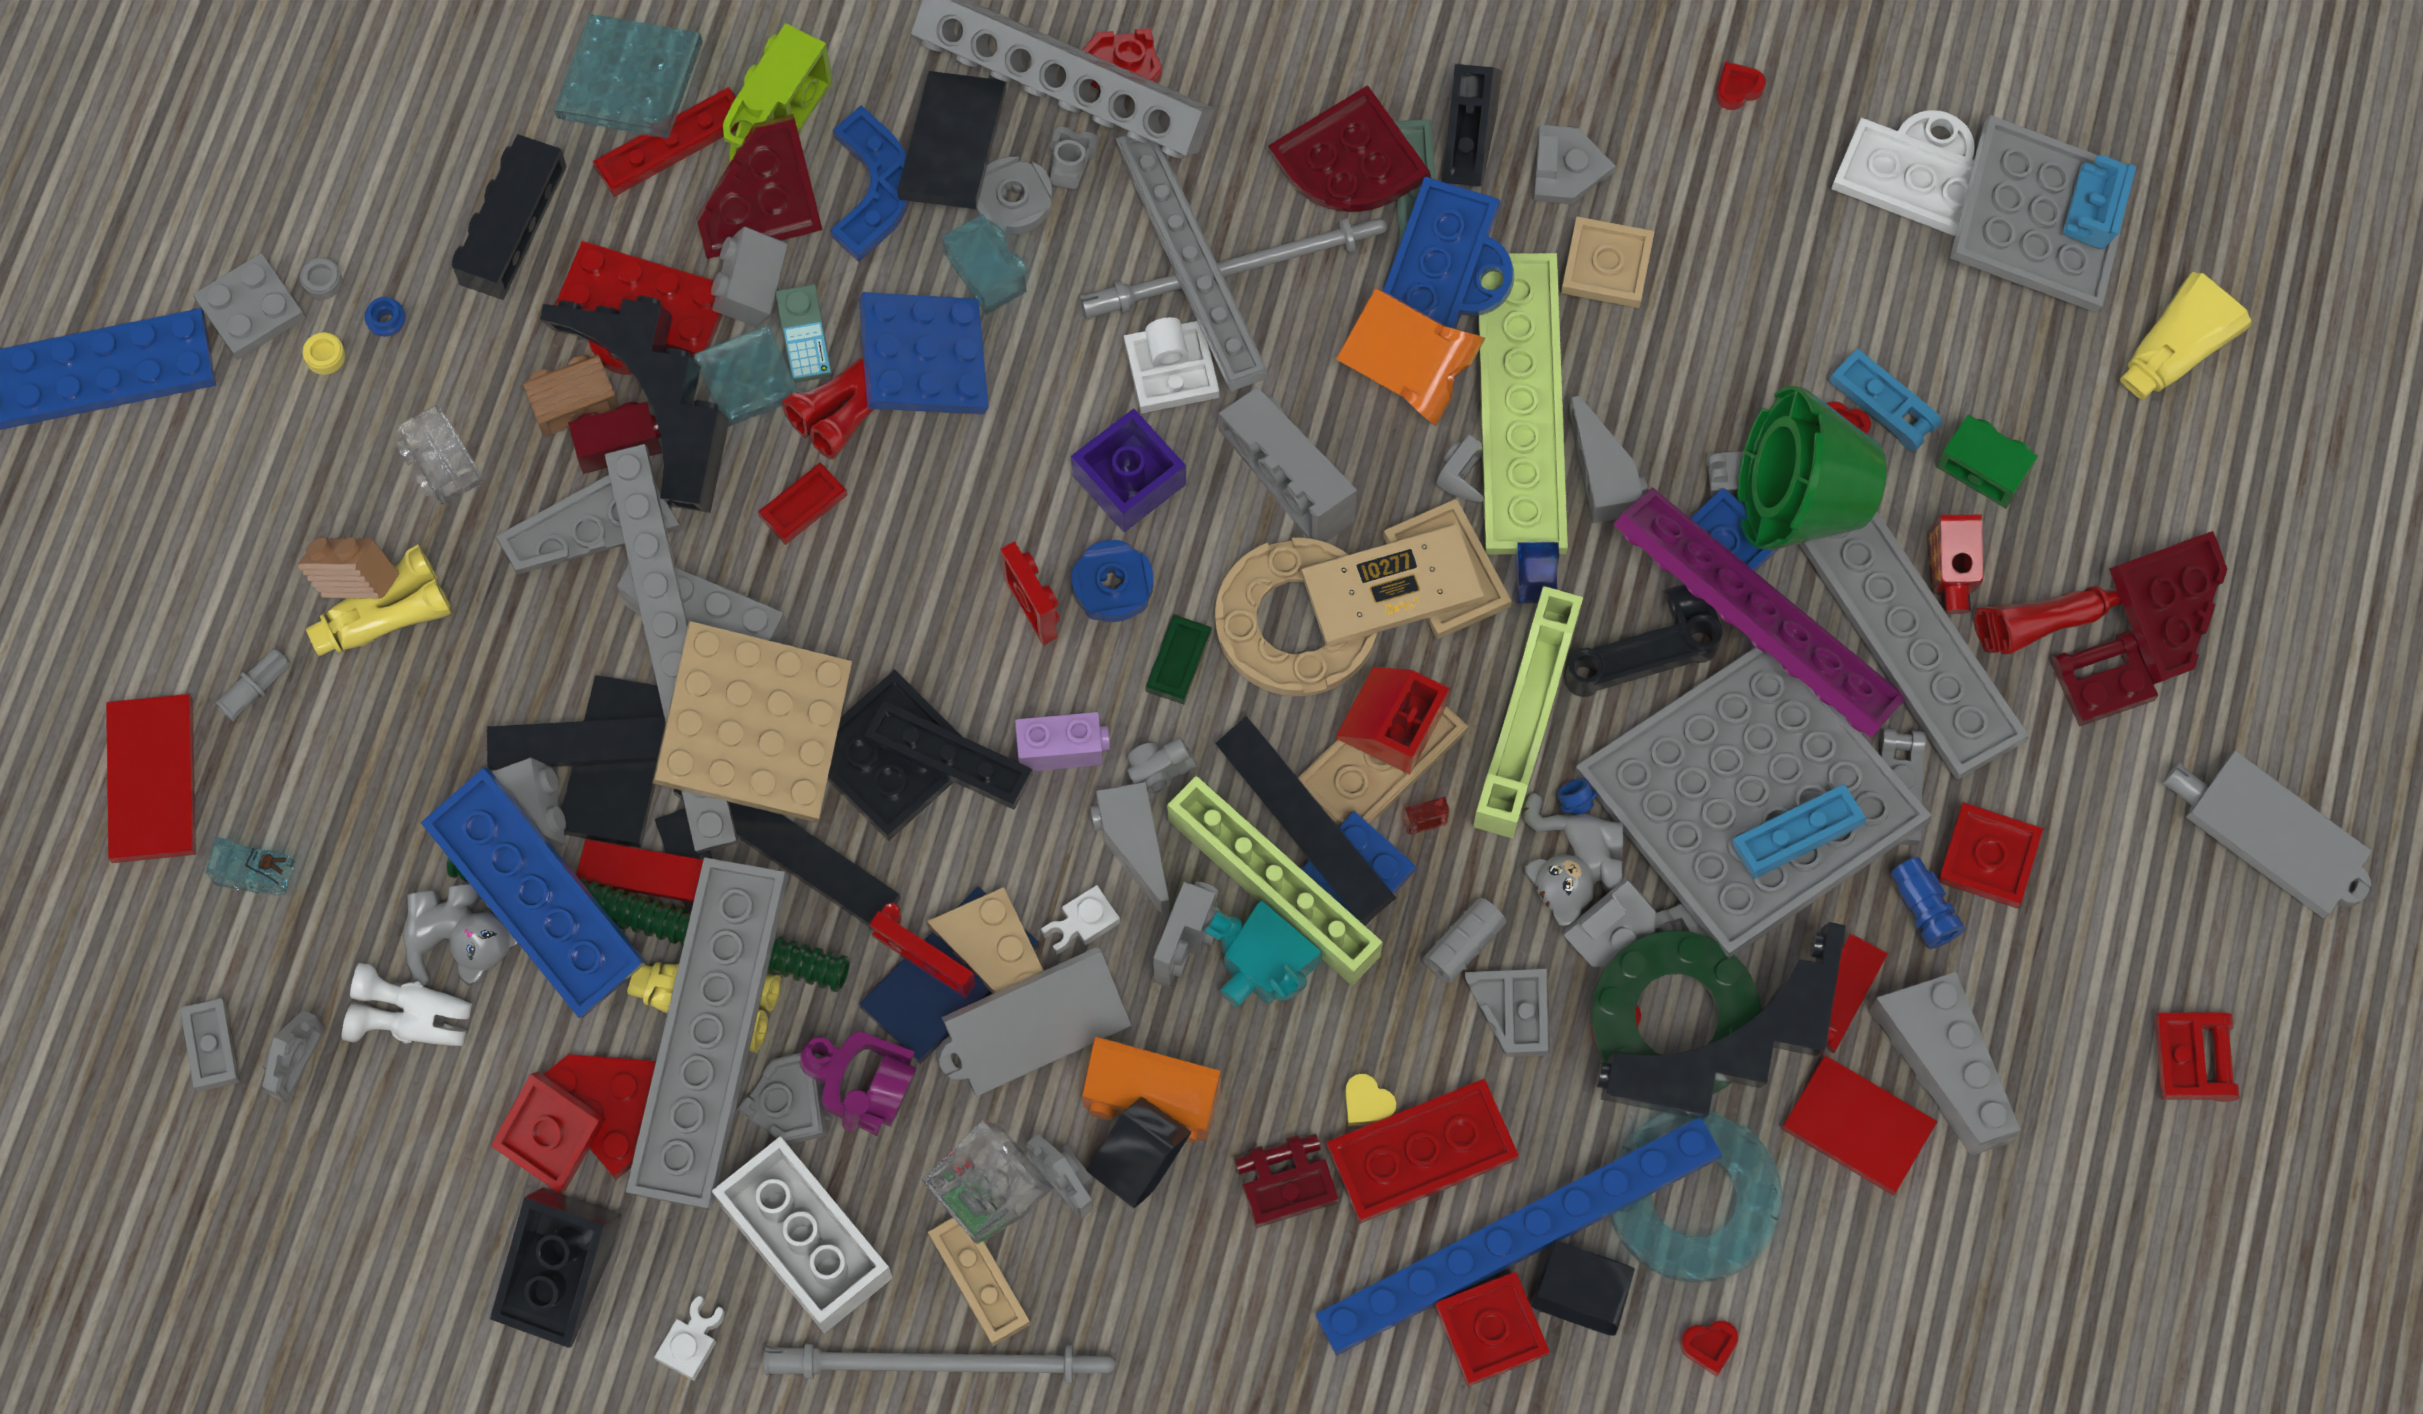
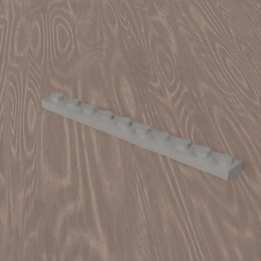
(661, 612)

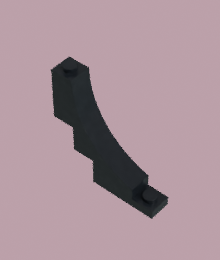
(1792, 1021)

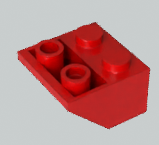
(1394, 716)

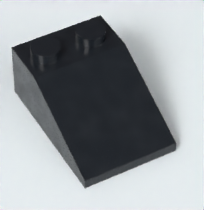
(554, 1265)

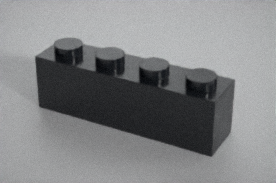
(509, 216)

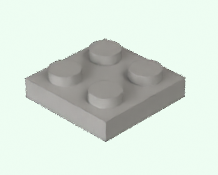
(249, 306)

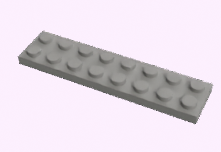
(1917, 646)
(707, 1033)

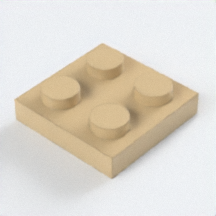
(1607, 262)

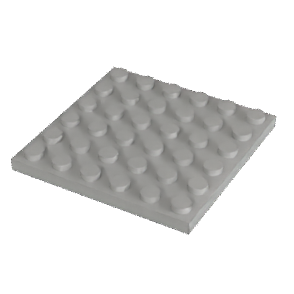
(1730, 761)

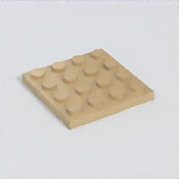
(752, 722)

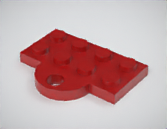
(608, 276)

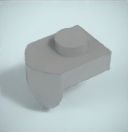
(1459, 462)

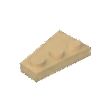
(989, 940)

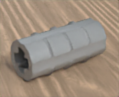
(1464, 940)

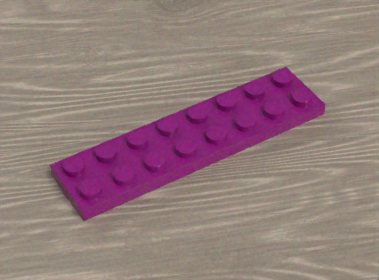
(1760, 612)

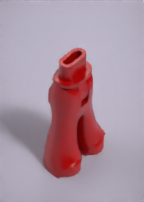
(814, 410)

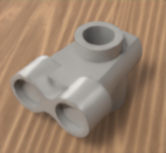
(1071, 155)
(1158, 766)

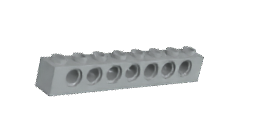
(1187, 116)

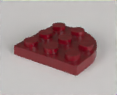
(1350, 156)

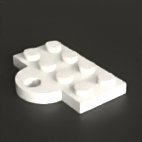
(1911, 168)

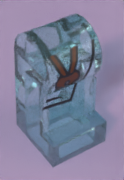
(249, 868)

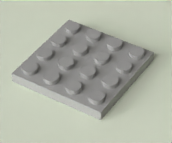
(2019, 212)

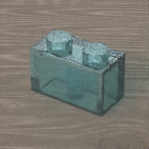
(985, 263)

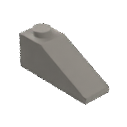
(1605, 466)
(1131, 836)

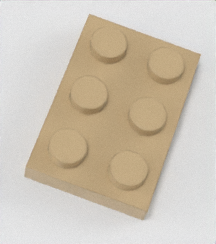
(1495, 595)

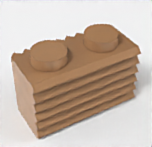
(569, 393)
(348, 568)

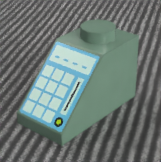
(804, 333)

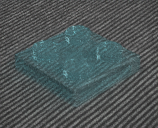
(746, 375)

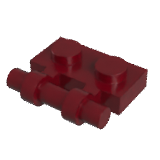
(1291, 1191)

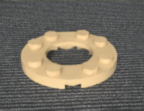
(1242, 640)

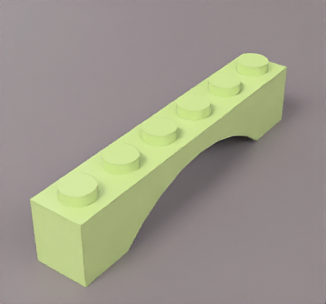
(1528, 712)

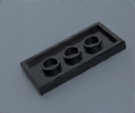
(952, 140)
(613, 799)

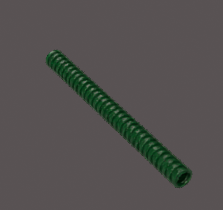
(673, 924)

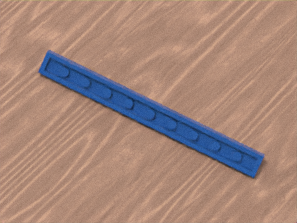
(1518, 1236)

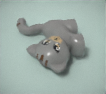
(1568, 881)

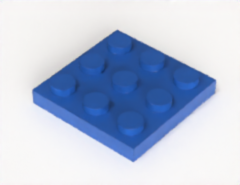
(923, 353)

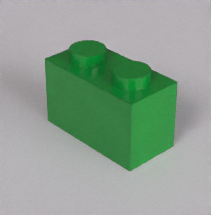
(1987, 460)

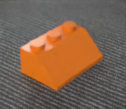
(1125, 1073)

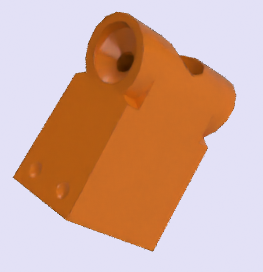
(1409, 353)

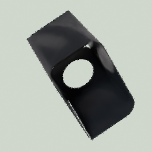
(1138, 1152)
(1584, 1288)

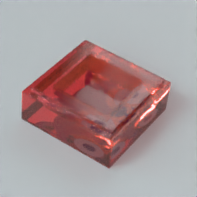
(1426, 816)

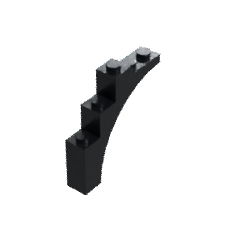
(689, 434)

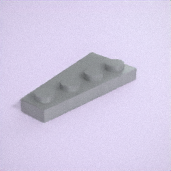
(570, 529)

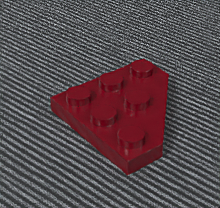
(762, 189)
(2171, 602)

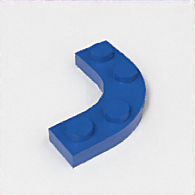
(880, 208)

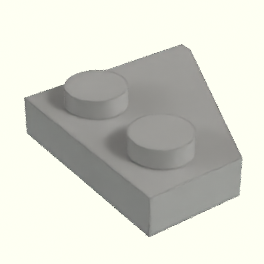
(1515, 1008)

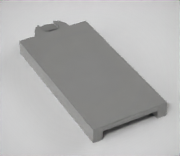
(2283, 837)
(1032, 1023)

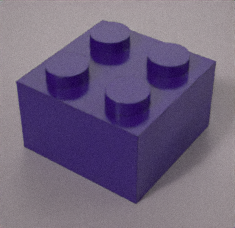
(1128, 470)

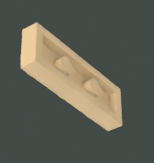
(979, 1282)

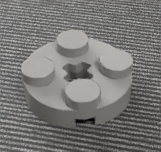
(1020, 176)

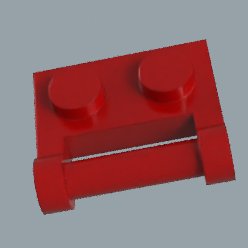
(2183, 1056)

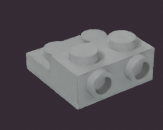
(1185, 931)

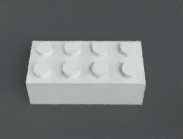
(802, 1234)

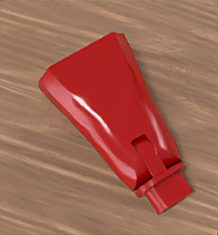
(2017, 625)

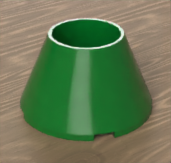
(1807, 473)

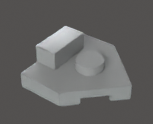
(1567, 165)
(1612, 924)
(290, 1054)
(787, 1102)
(1063, 1172)

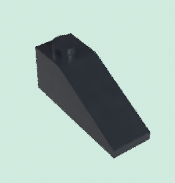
(1471, 123)

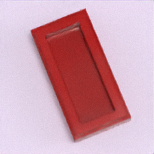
(802, 503)

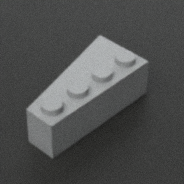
(1947, 1052)

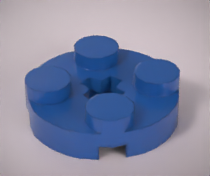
(1112, 604)

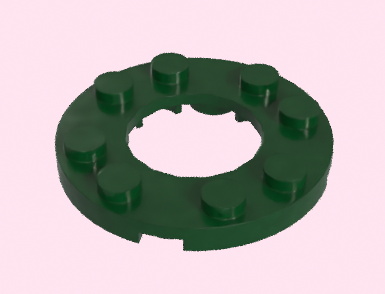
(1660, 955)

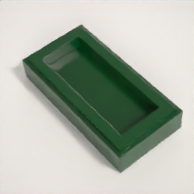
(1178, 659)

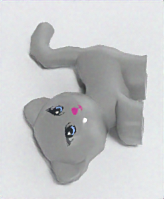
(475, 939)

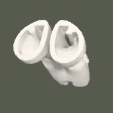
(418, 1013)

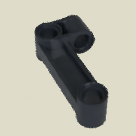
(1650, 651)

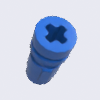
(1925, 900)

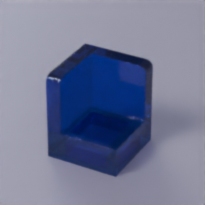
(1535, 568)

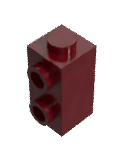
(613, 431)

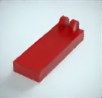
(919, 952)
(1856, 973)

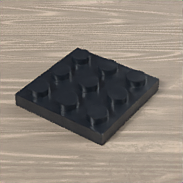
(874, 780)

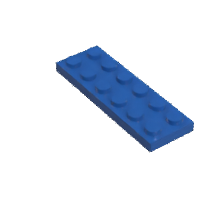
(104, 368)
(533, 892)

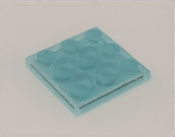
(628, 75)

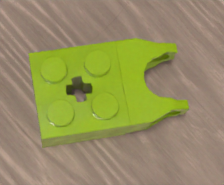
(784, 82)

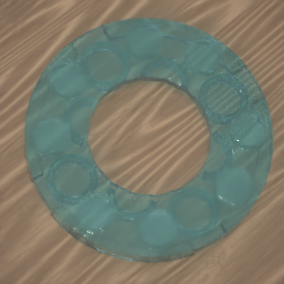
(1744, 1236)

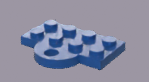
(1449, 253)

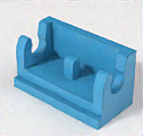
(2099, 201)

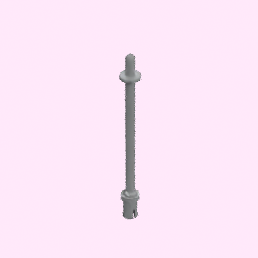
(1124, 296)
(812, 1361)

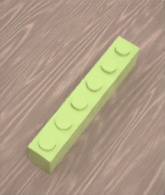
(1273, 879)

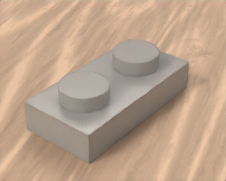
(209, 1045)

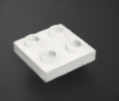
(1170, 365)

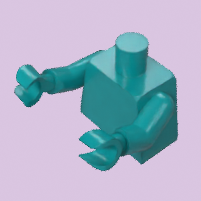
(1263, 956)

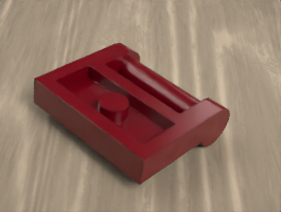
(2109, 690)

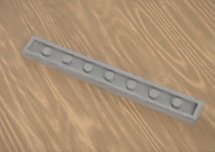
(1193, 263)

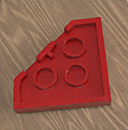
(616, 1091)

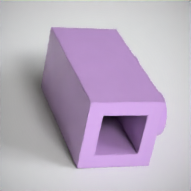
(1061, 741)

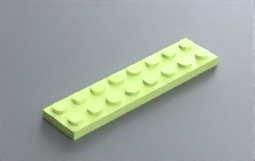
(1523, 410)

